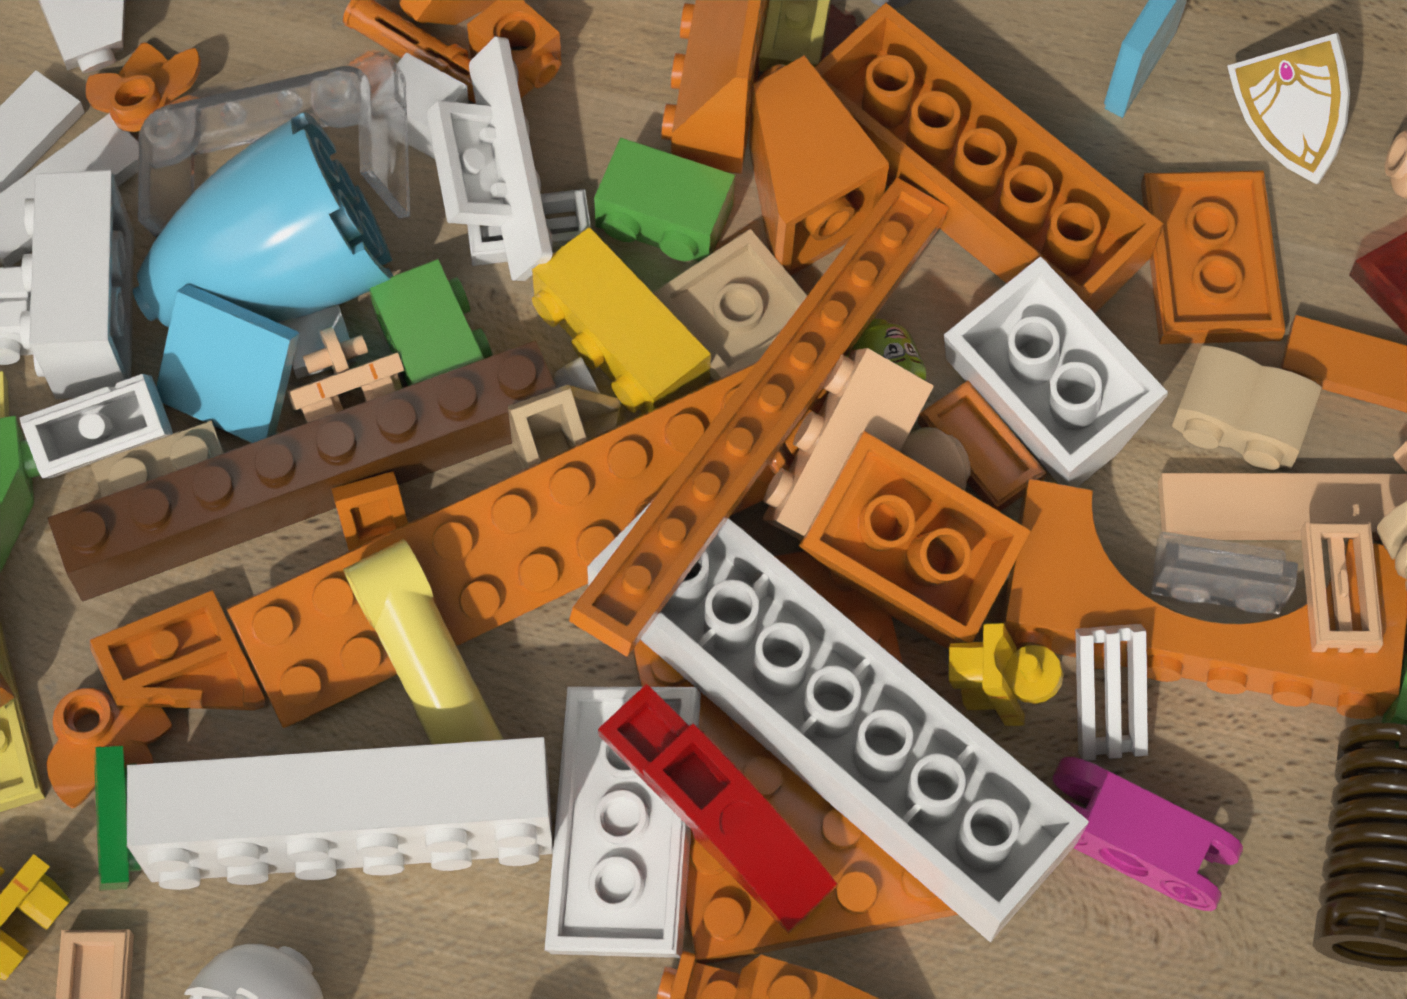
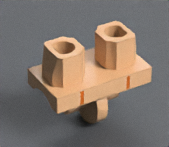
(321, 396)

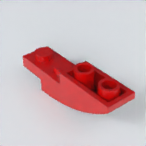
(719, 807)

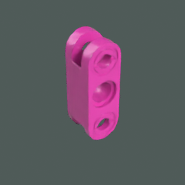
(1146, 834)

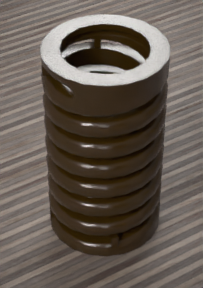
(1367, 853)

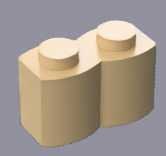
(1246, 408)

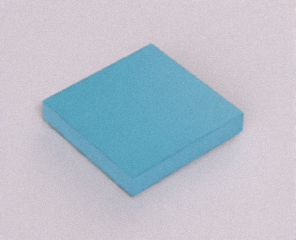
(1142, 51)
(226, 364)

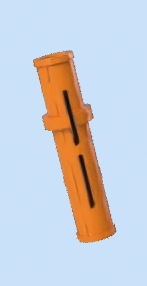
(403, 37)

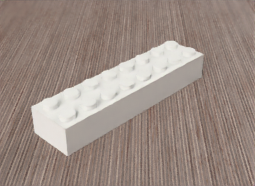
(862, 730)

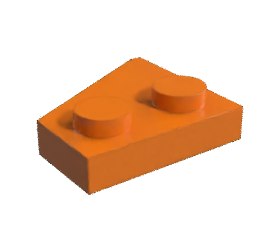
(178, 660)

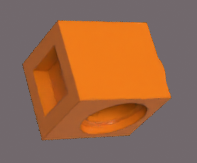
(524, 28)

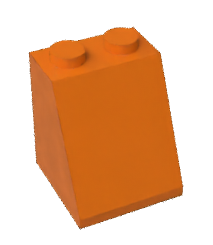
(810, 165)

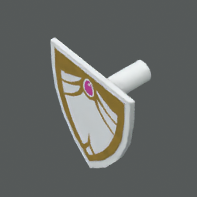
(1297, 103)

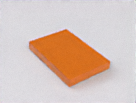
(1213, 258)

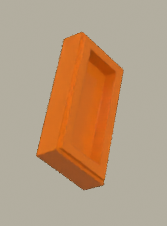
(996, 456)

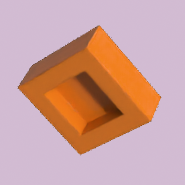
(369, 508)

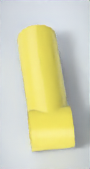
(403, 612)

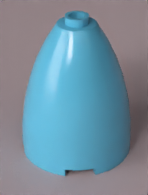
(270, 233)

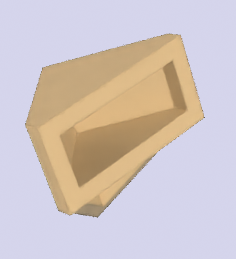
(560, 421)

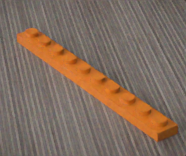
(756, 420)

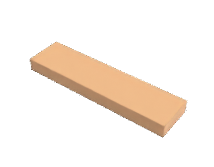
(1273, 503)

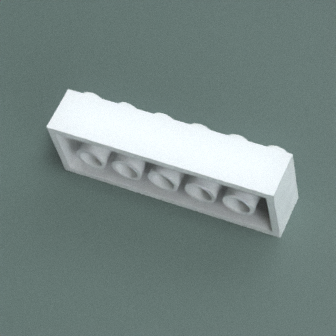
(340, 812)

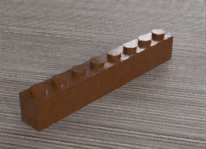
(293, 473)

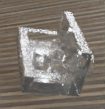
(1222, 573)

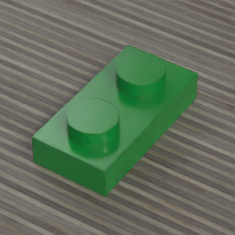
(114, 856)

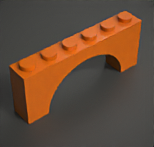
(1070, 584)

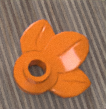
(142, 85)
(72, 757)

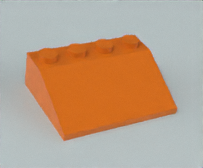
(715, 82)

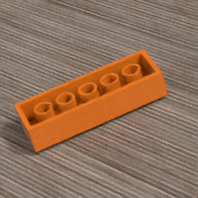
(998, 170)

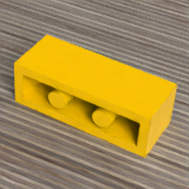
(619, 324)

